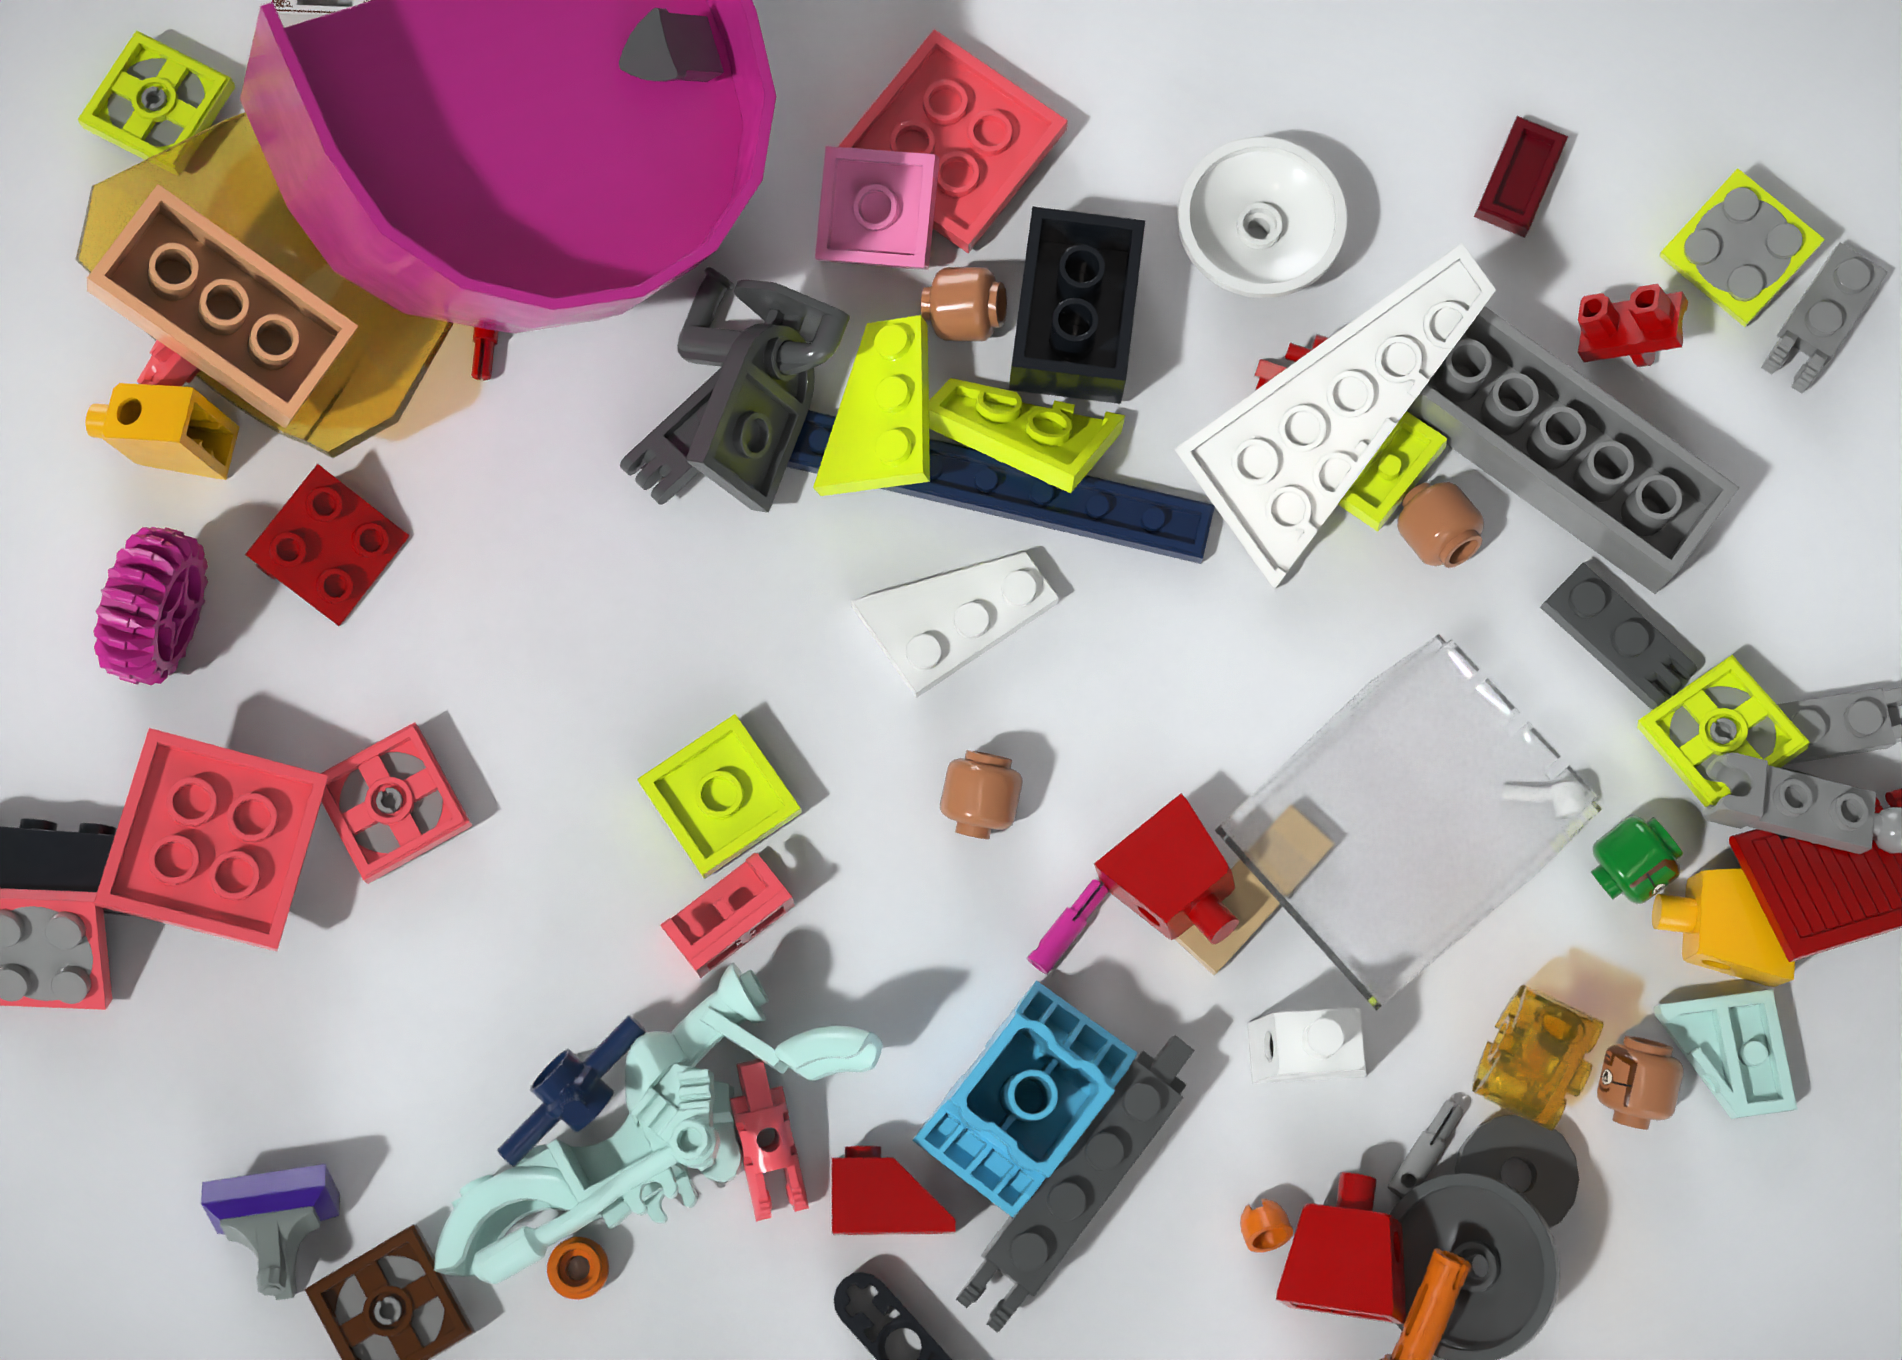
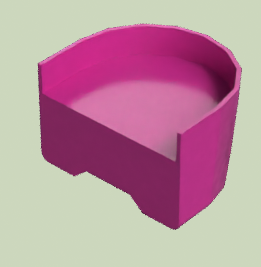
(501, 157)

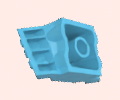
(1026, 1099)

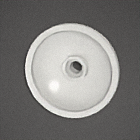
(1267, 187)

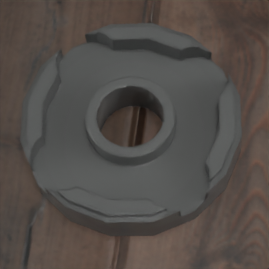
(1544, 1151)

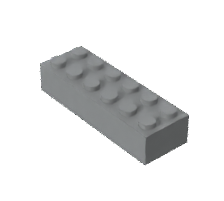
(1572, 451)

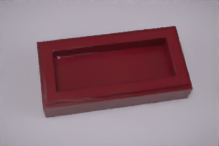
(1521, 176)

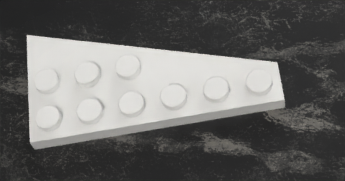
(1310, 431)

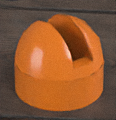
(1265, 1227)

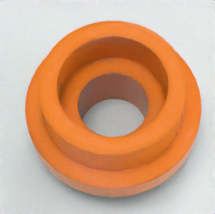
(558, 1268)

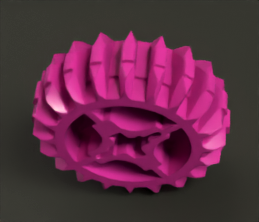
(150, 605)

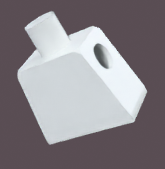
(1307, 1045)

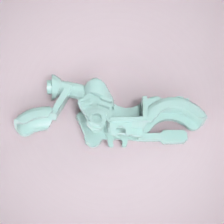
(673, 1124)

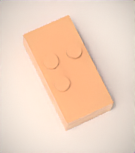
(220, 306)

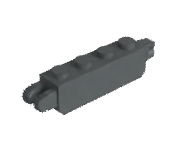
(1067, 1201)

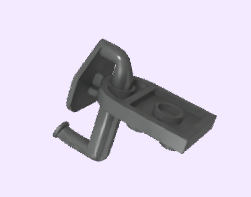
(762, 382)

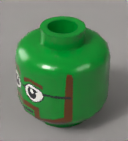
(1636, 859)

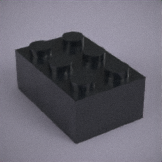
(1077, 305)

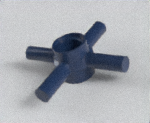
(571, 1091)

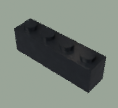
(54, 860)

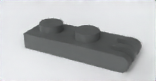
(668, 447)
(1618, 636)

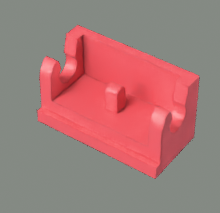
(728, 915)

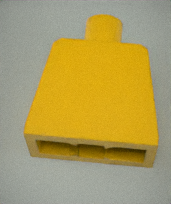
(166, 429)
(1724, 928)

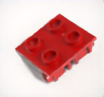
(327, 545)

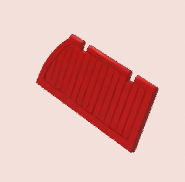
(1820, 893)

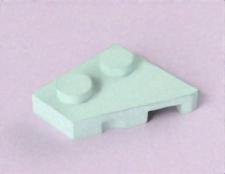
(1735, 1050)

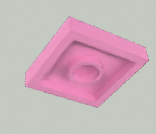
(877, 207)

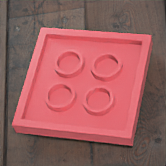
(973, 120)
(211, 840)

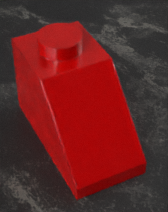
(882, 1198)

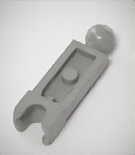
(1801, 806)

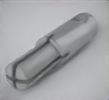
(1423, 1154)

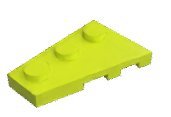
(883, 414)
(1029, 437)

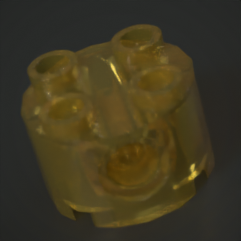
(1537, 1057)

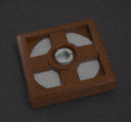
(391, 1303)

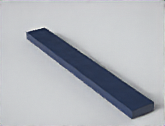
(1093, 510)

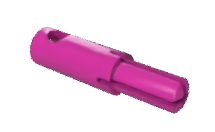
(1066, 930)

